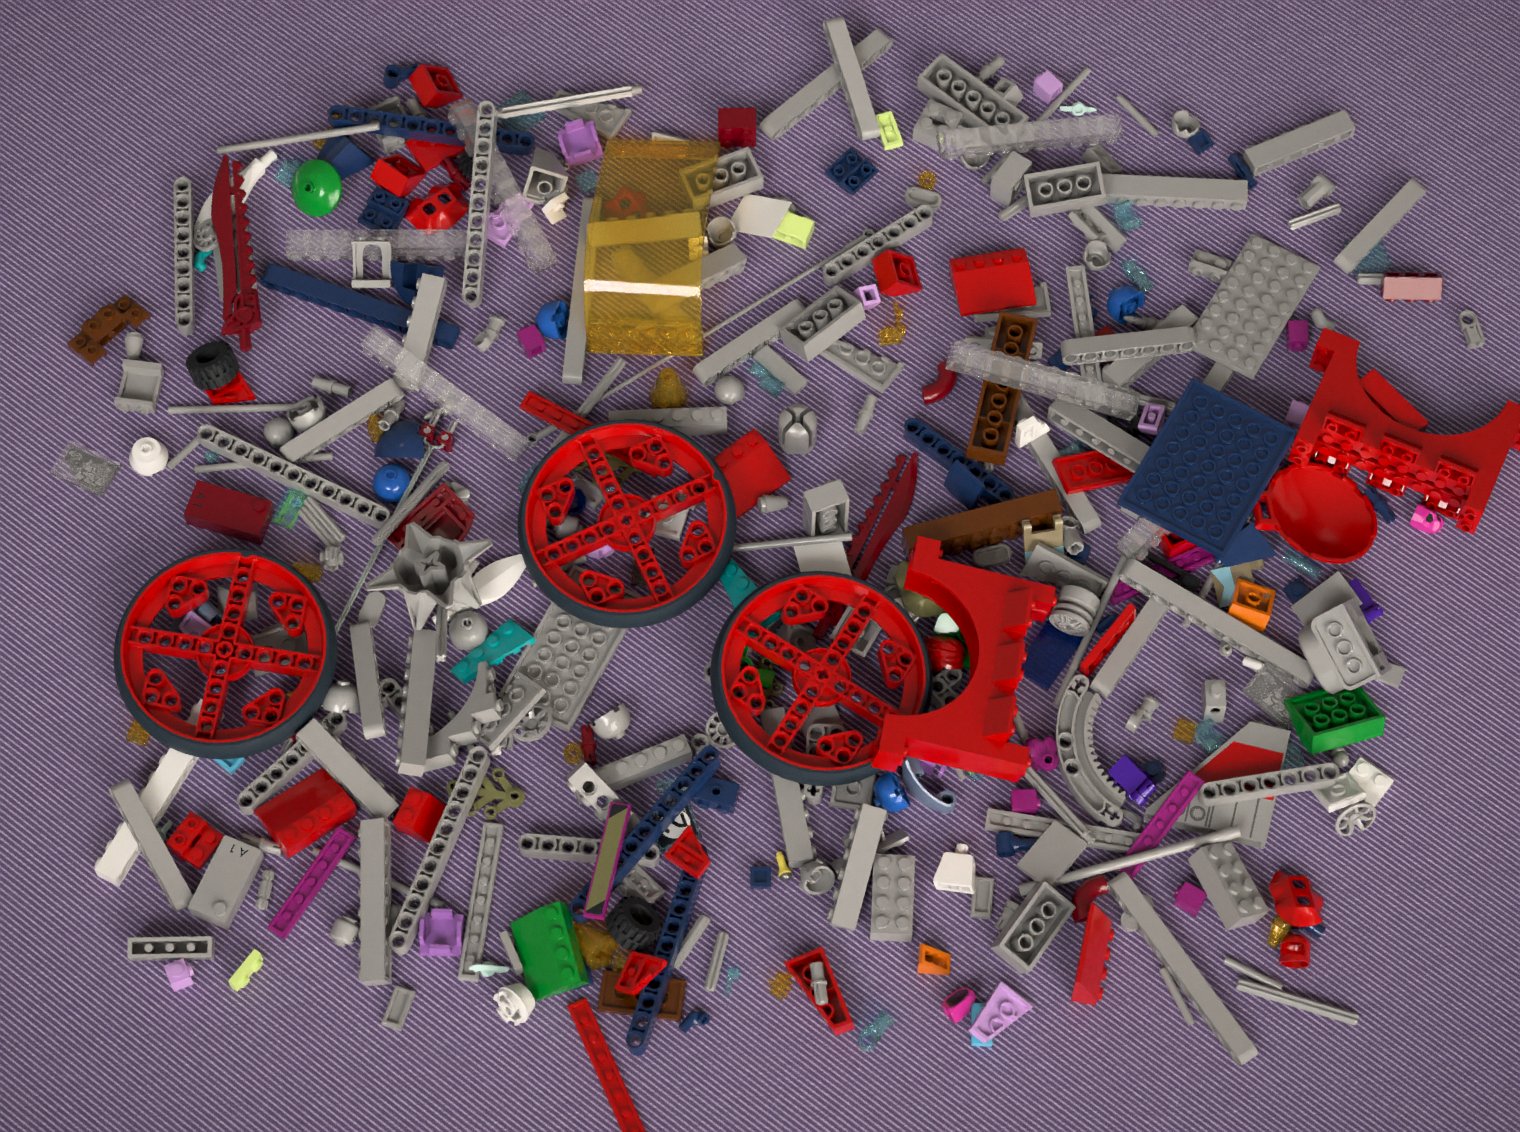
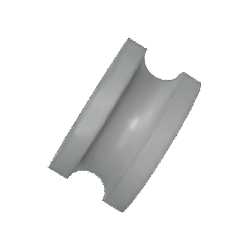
(696, 738)

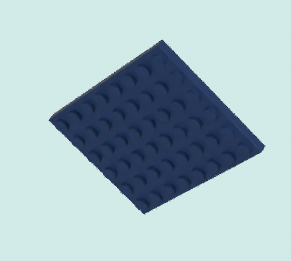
(1207, 468)

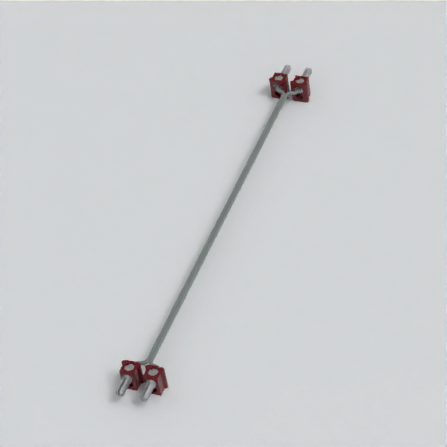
(444, 442)

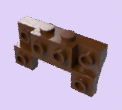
(104, 327)

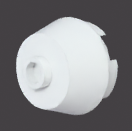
(148, 456)
(514, 1003)

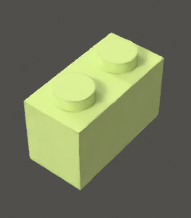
(795, 230)

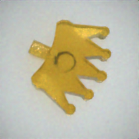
(780, 986)

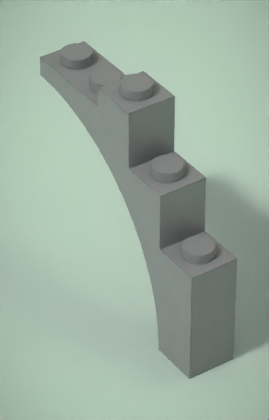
(465, 727)

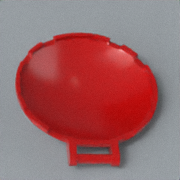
(1318, 513)

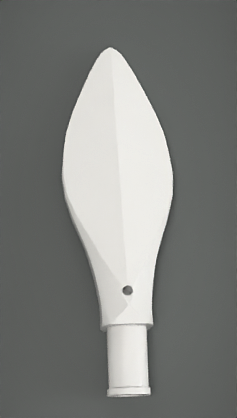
(251, 174)
(492, 582)

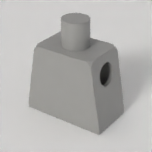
(1213, 696)

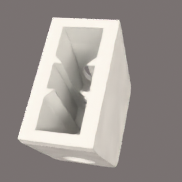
(956, 871)

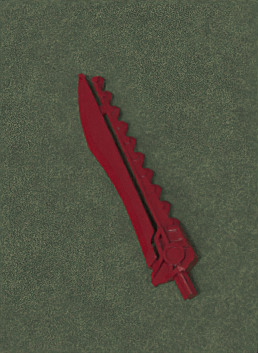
(246, 303)
(890, 521)

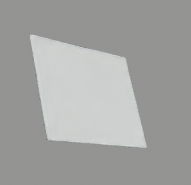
(759, 215)
(822, 558)

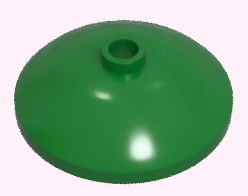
(325, 187)

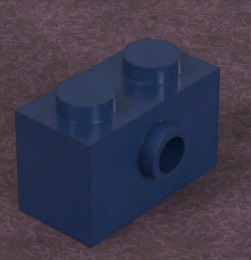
(718, 795)

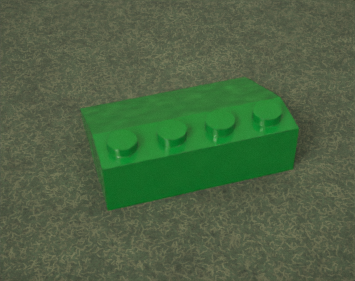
(1335, 719)
(549, 951)

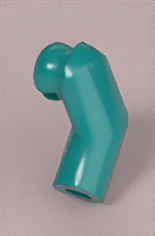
(199, 260)

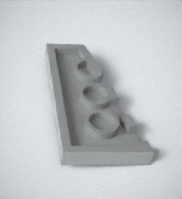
(607, 118)
(1042, 308)
(862, 364)
(1059, 569)
(517, 703)

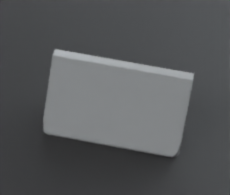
(1107, 163)

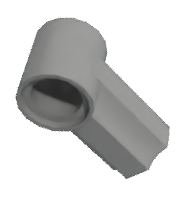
(1319, 188)
(1071, 537)

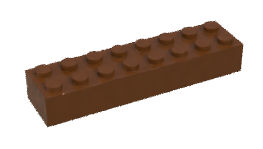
(997, 402)
(986, 524)

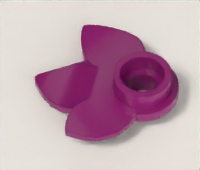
(1042, 750)

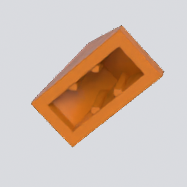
(933, 961)

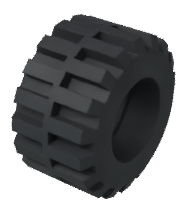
(212, 365)
(633, 923)

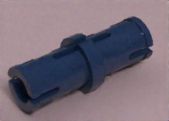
(1242, 170)
(1380, 504)

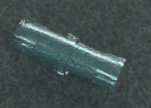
(1301, 564)

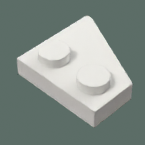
(1029, 430)
(1371, 781)

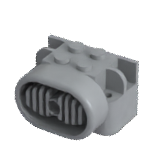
(1342, 648)

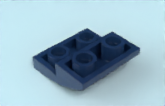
(851, 171)
(383, 211)
(964, 485)

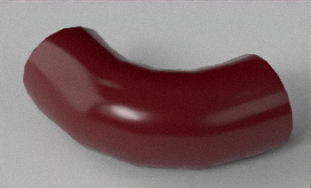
(941, 387)
(1085, 895)

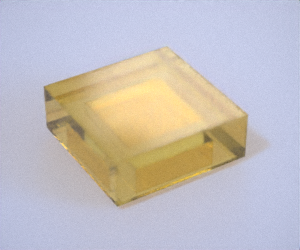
(1184, 731)

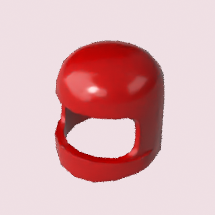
(1295, 951)

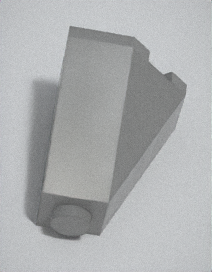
(545, 177)

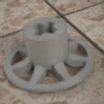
(533, 726)
(1352, 816)

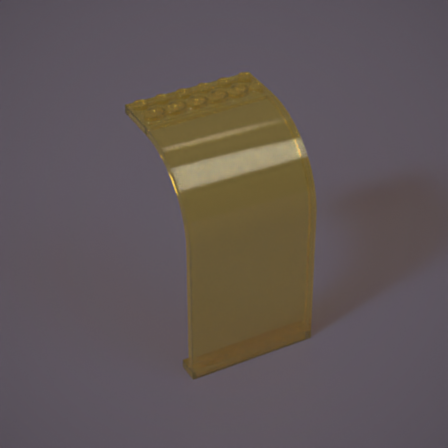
(648, 247)

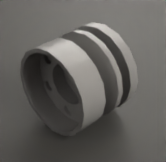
(1074, 610)

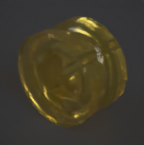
(931, 177)
(571, 760)

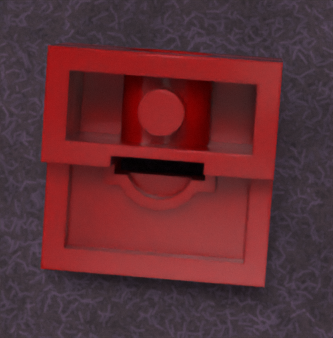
(194, 841)

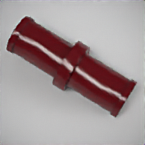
(455, 174)
(588, 745)

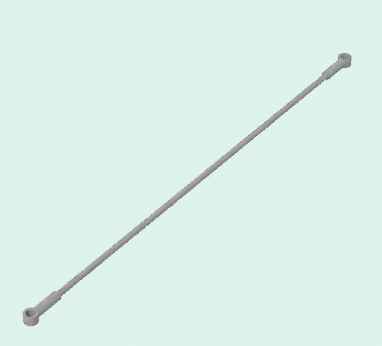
(549, 429)

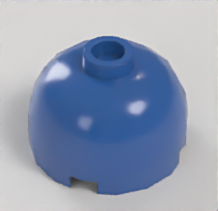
(1124, 302)
(552, 320)
(390, 482)
(890, 794)

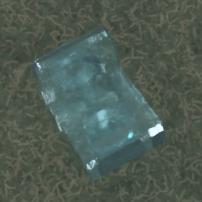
(286, 172)
(1125, 216)
(1208, 737)

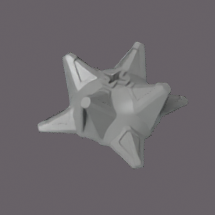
(431, 573)

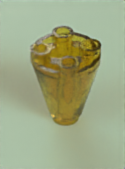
(668, 390)
(595, 945)

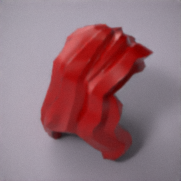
(945, 653)

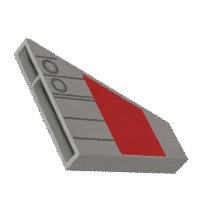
(1249, 752)

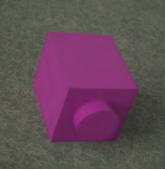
(1297, 335)
(531, 341)
(1024, 801)
(1189, 898)

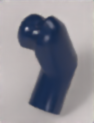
(1106, 623)
(694, 1018)

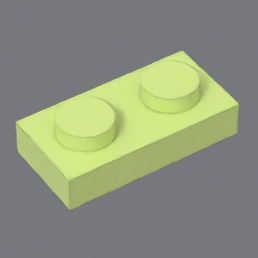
(889, 131)
(250, 965)

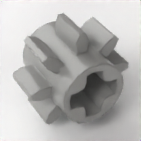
(331, 558)

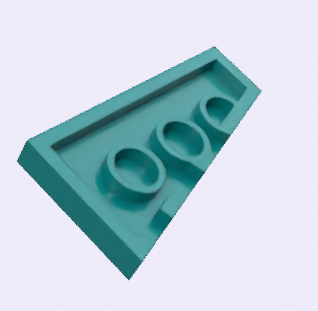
(738, 587)
(498, 645)

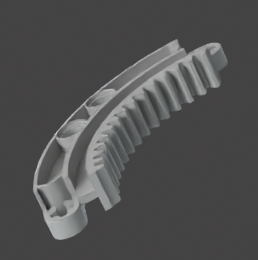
(1075, 727)

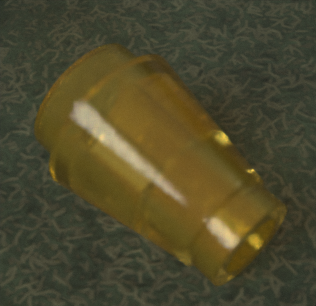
(309, 570)
(1278, 930)

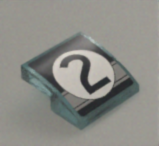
(676, 828)

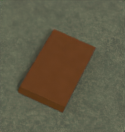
(625, 1004)

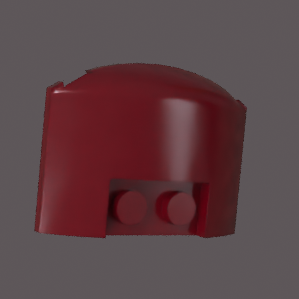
(439, 515)

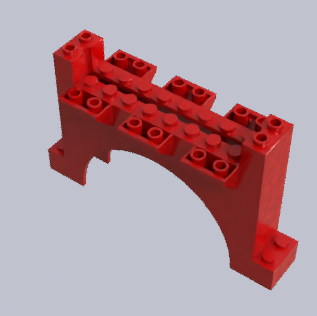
(1351, 430)
(993, 619)

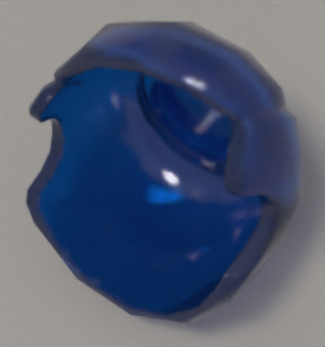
(578, 503)

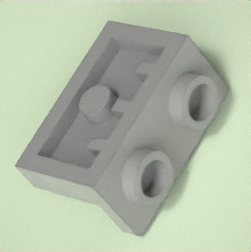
(1209, 266)
(640, 885)

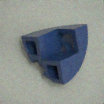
(406, 274)
(401, 441)

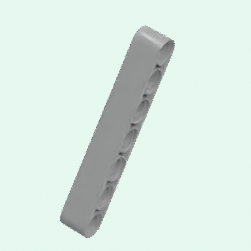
(851, 78)
(1380, 225)
(881, 237)
(745, 345)
(1128, 345)
(342, 422)
(1128, 648)
(368, 680)
(288, 771)
(1261, 791)
(151, 844)
(577, 853)

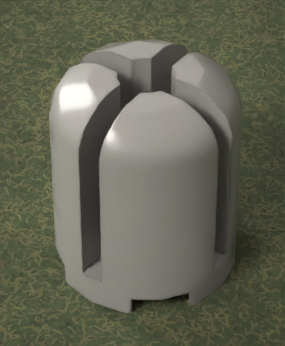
(797, 429)

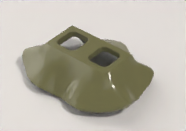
(913, 601)

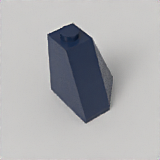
(344, 155)
(1247, 547)

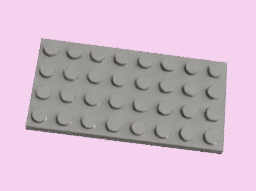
(1253, 306)
(568, 659)

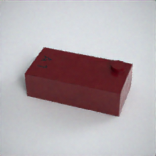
(229, 512)

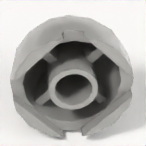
(307, 413)
(468, 630)
(342, 698)
(612, 723)

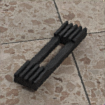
(1185, 580)

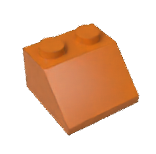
(1249, 604)

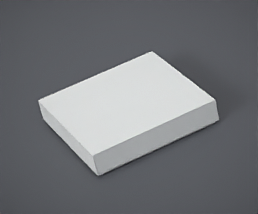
(672, 526)
(1341, 794)

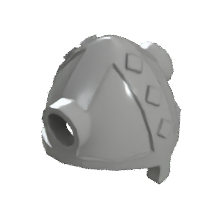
(816, 877)

